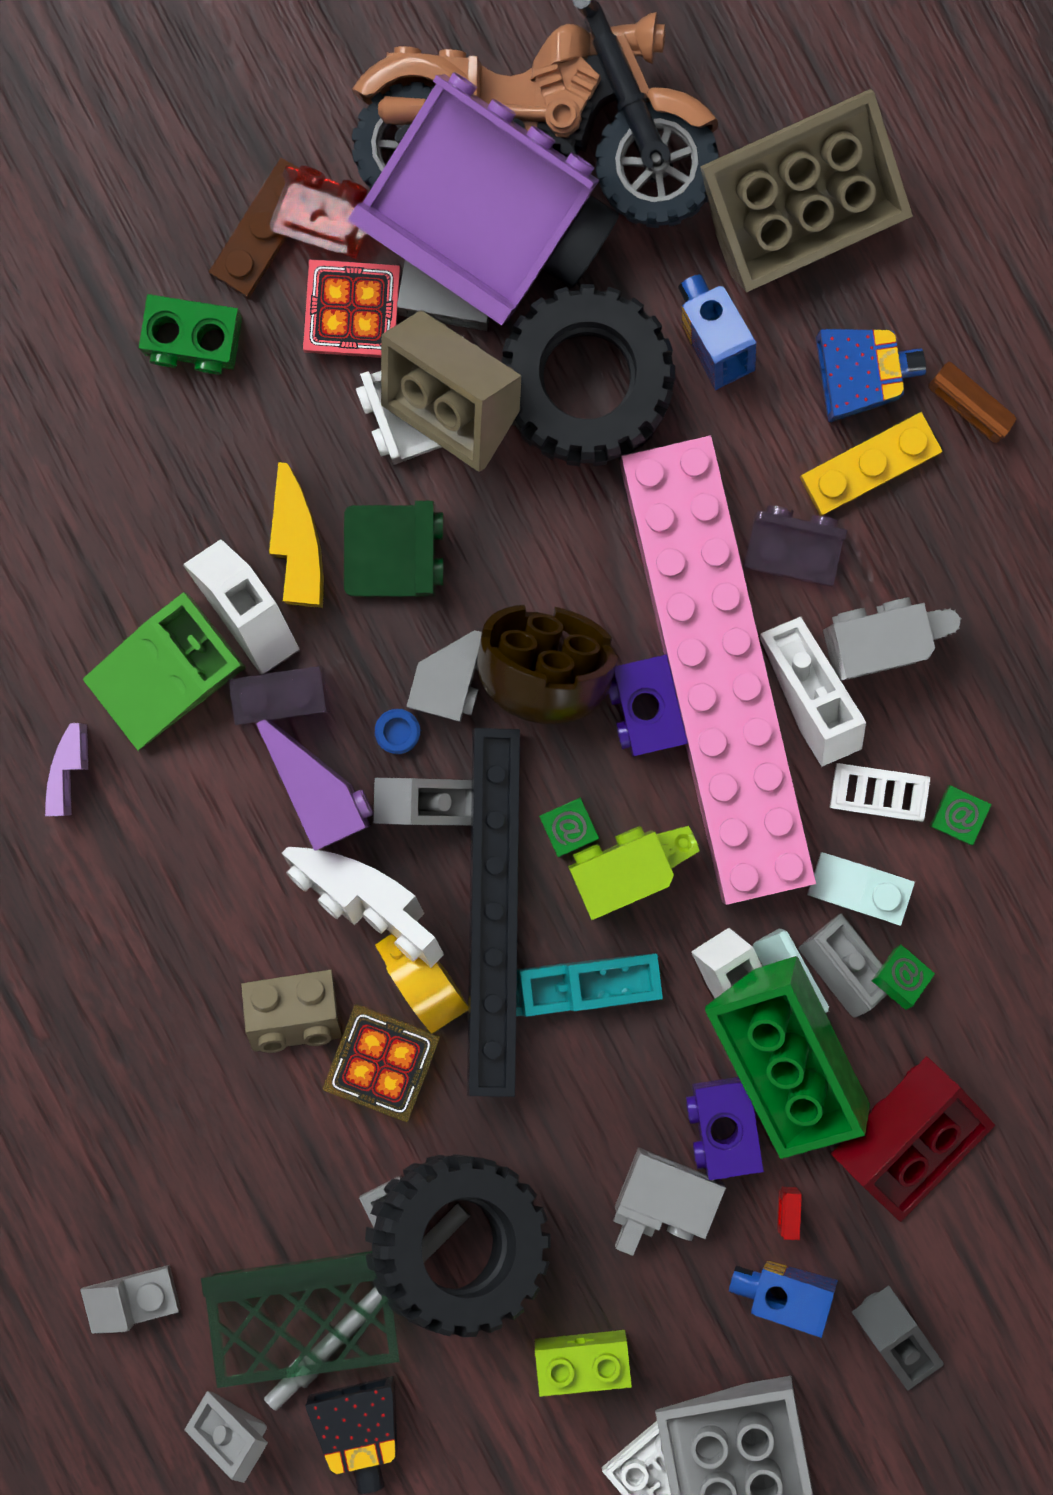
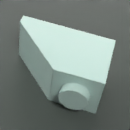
(861, 888)

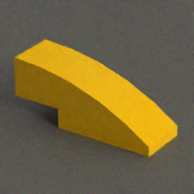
(297, 540)

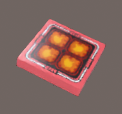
(349, 307)

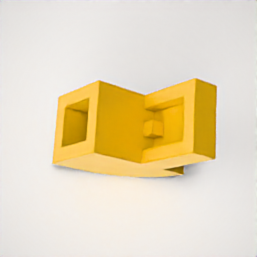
(426, 989)

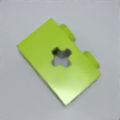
(582, 1363)

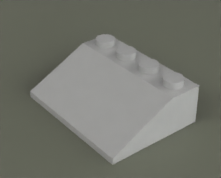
(736, 1442)

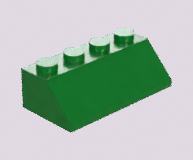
(789, 1059)

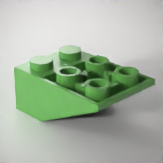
(163, 671)

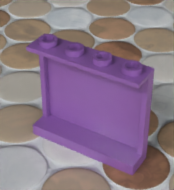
(475, 198)

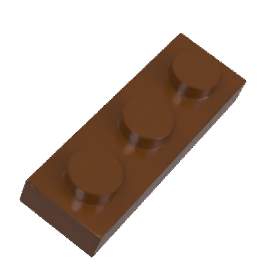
(252, 242)

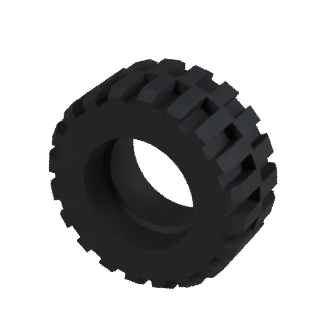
(617, 321)
(513, 1258)

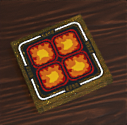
(381, 1062)

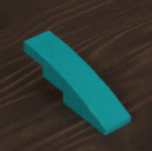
(588, 984)

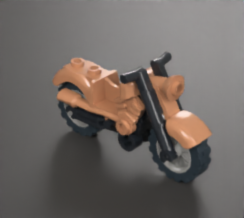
(562, 96)

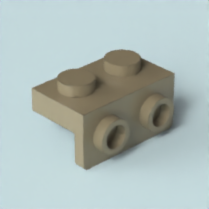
(291, 1011)

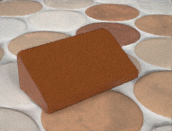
(972, 402)

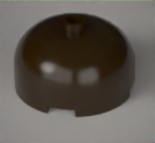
(535, 680)

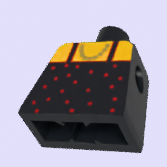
(357, 1429)

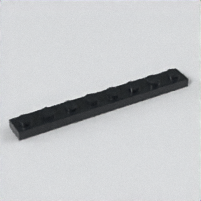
(493, 912)

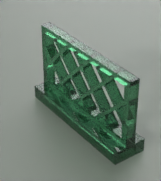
(282, 1280)

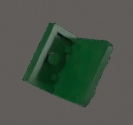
(392, 550)

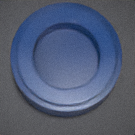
(397, 731)

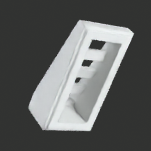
(918, 798)

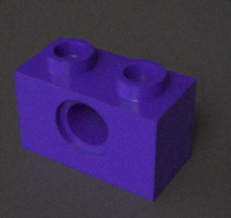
(652, 678)
(741, 1151)

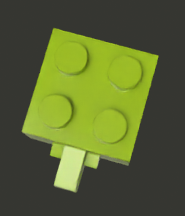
(631, 869)

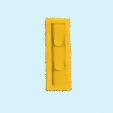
(871, 464)

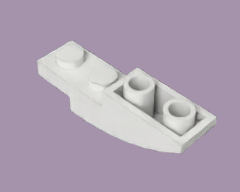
(362, 891)

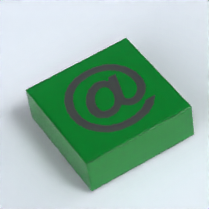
(960, 815)
(569, 827)
(903, 977)

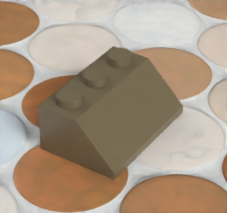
(448, 388)

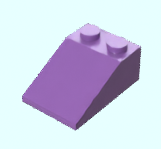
(320, 796)

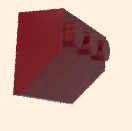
(914, 1138)

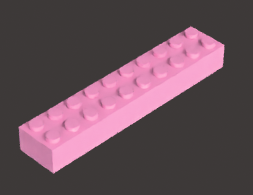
(717, 670)

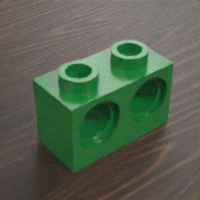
(194, 322)

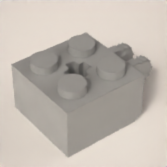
(885, 640)

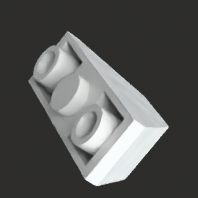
(243, 605)

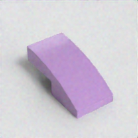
(70, 755)

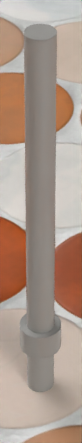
(355, 1320)

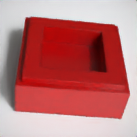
(789, 1213)

